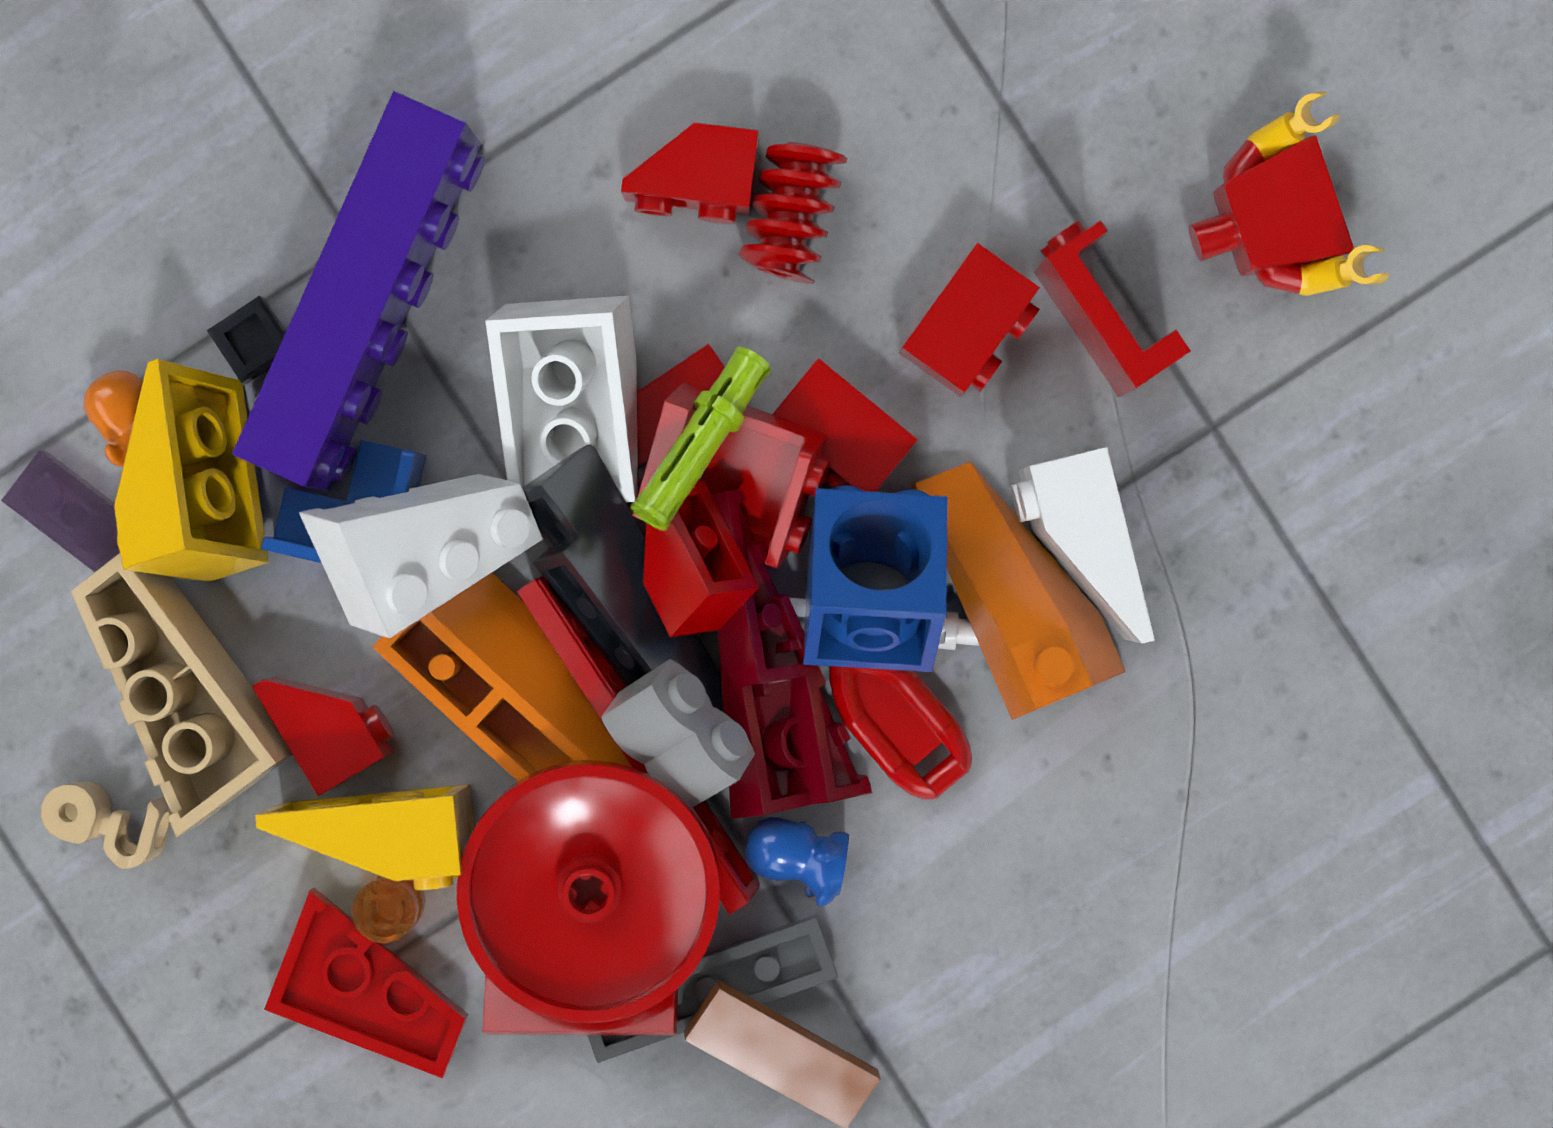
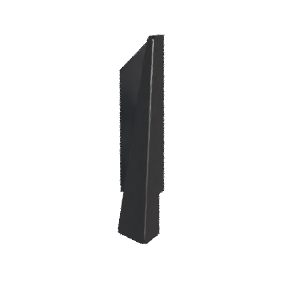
(600, 572)

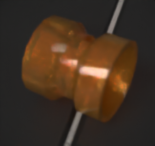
(394, 901)

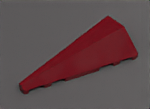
(777, 697)

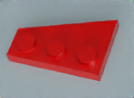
(363, 992)

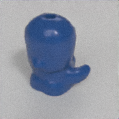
(794, 851)

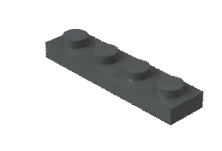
(759, 967)

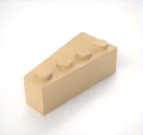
(180, 691)

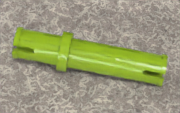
(716, 415)

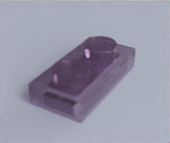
(66, 510)

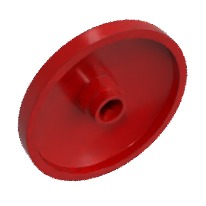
(588, 891)

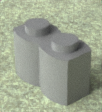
(678, 733)

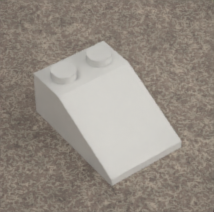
(565, 384)
(1083, 526)

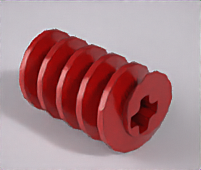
(790, 209)

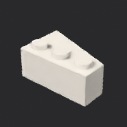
(419, 547)

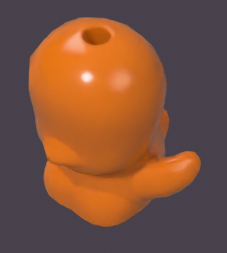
(111, 408)

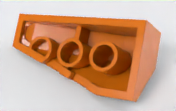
(1023, 607)

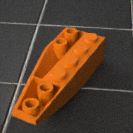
(500, 681)

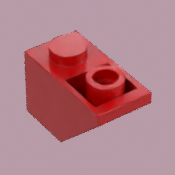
(698, 170)

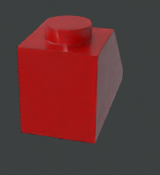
(696, 568)
(326, 730)

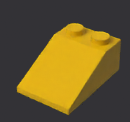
(182, 494)
(387, 833)

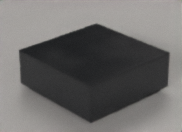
(249, 339)

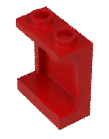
(1095, 318)
(766, 458)

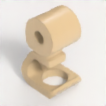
(83, 813)

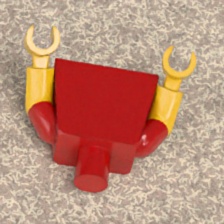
(1284, 211)

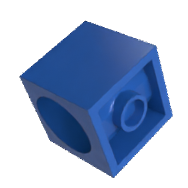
(865, 625)

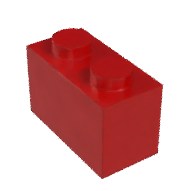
(971, 321)
(861, 437)

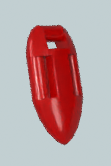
(900, 725)

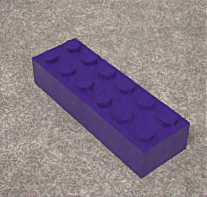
(361, 295)

